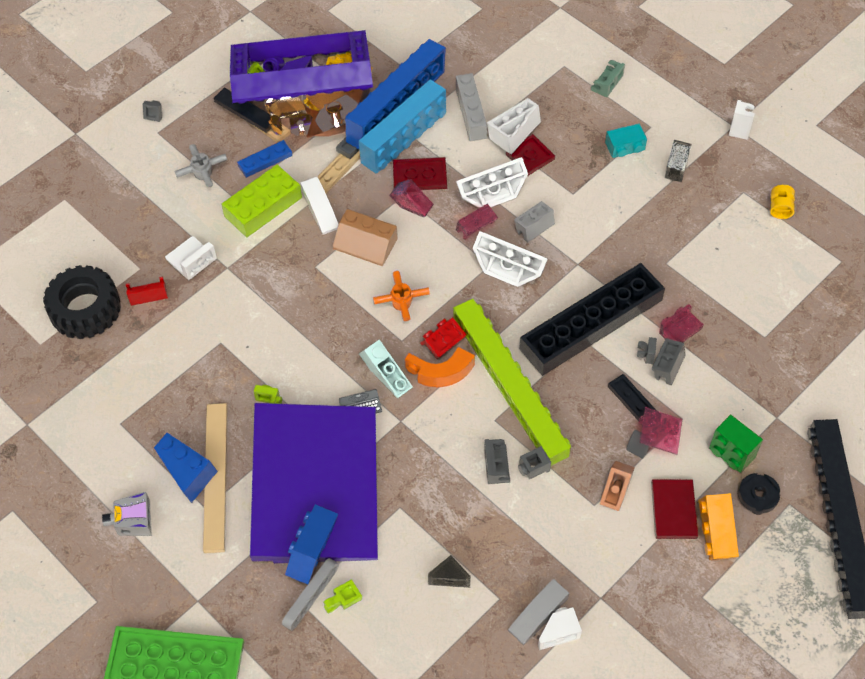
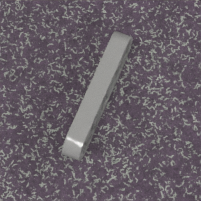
(310, 594)

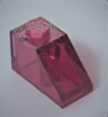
(411, 198)

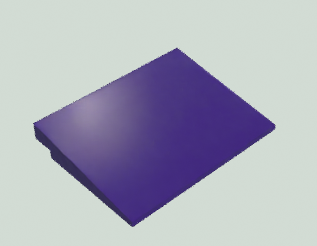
(310, 459)

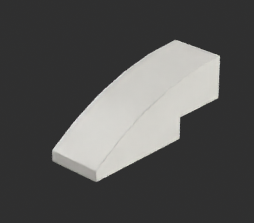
(319, 205)

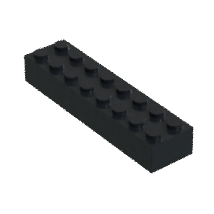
(591, 319)

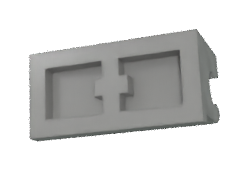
(535, 221)

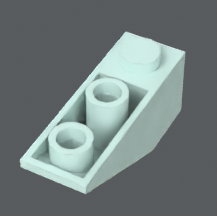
(385, 368)

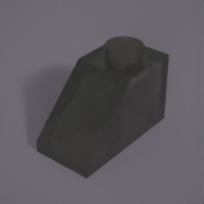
(678, 161)

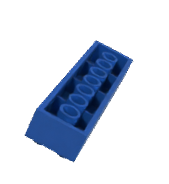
(420, 67)

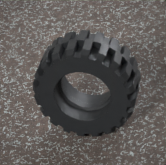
(76, 283)

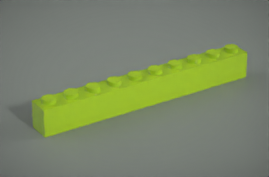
(511, 382)

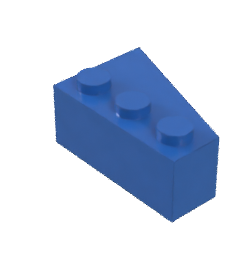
(186, 466)
(310, 543)

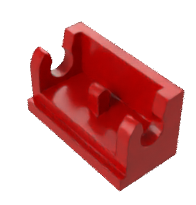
(147, 292)

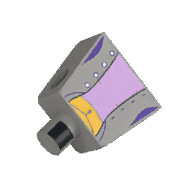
(130, 516)

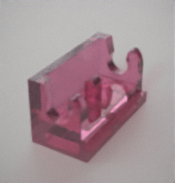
(476, 221)

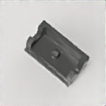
(669, 360)
(496, 461)

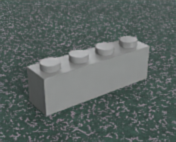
(471, 107)

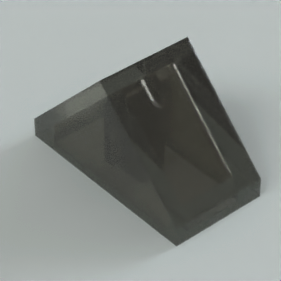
(449, 574)

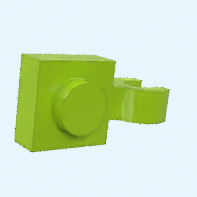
(345, 595)

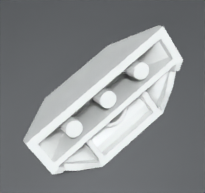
(494, 184)
(507, 260)

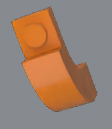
(443, 373)

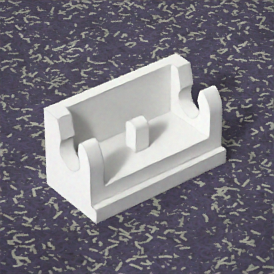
(742, 120)

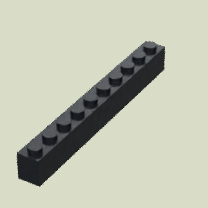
(841, 513)

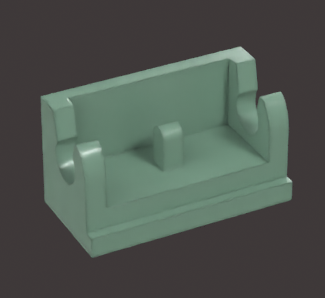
(608, 78)

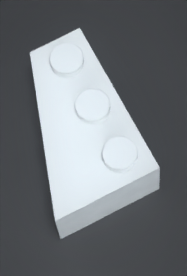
(514, 125)

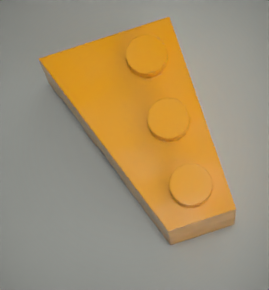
(718, 526)

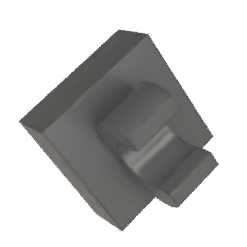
(152, 110)
(649, 350)

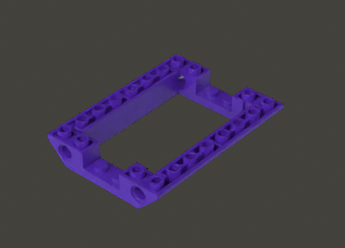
(300, 80)

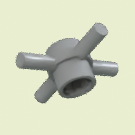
(201, 165)

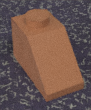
(617, 485)

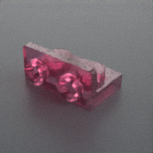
(680, 325)

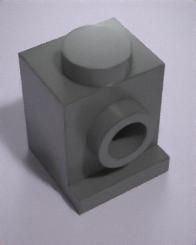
(537, 458)

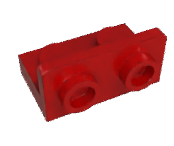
(443, 337)

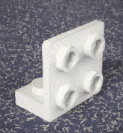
(191, 257)

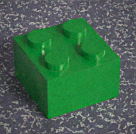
(735, 443)

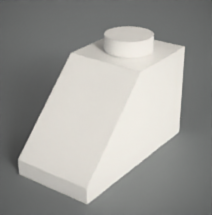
(561, 628)

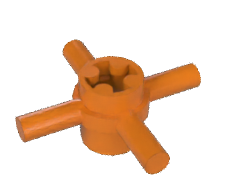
(401, 296)

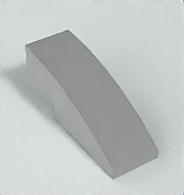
(538, 612)

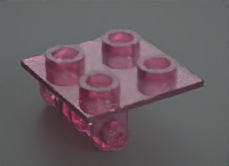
(660, 430)

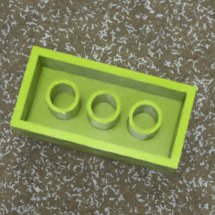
(261, 200)

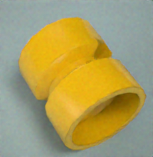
(782, 201)

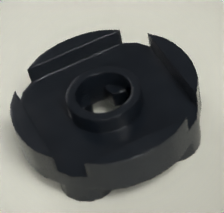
(756, 503)

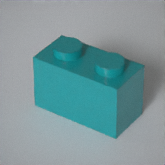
(626, 140)

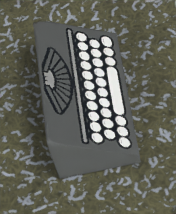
(363, 399)

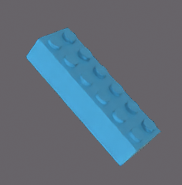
(402, 126)

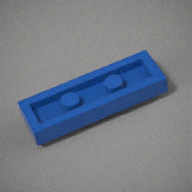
(264, 158)

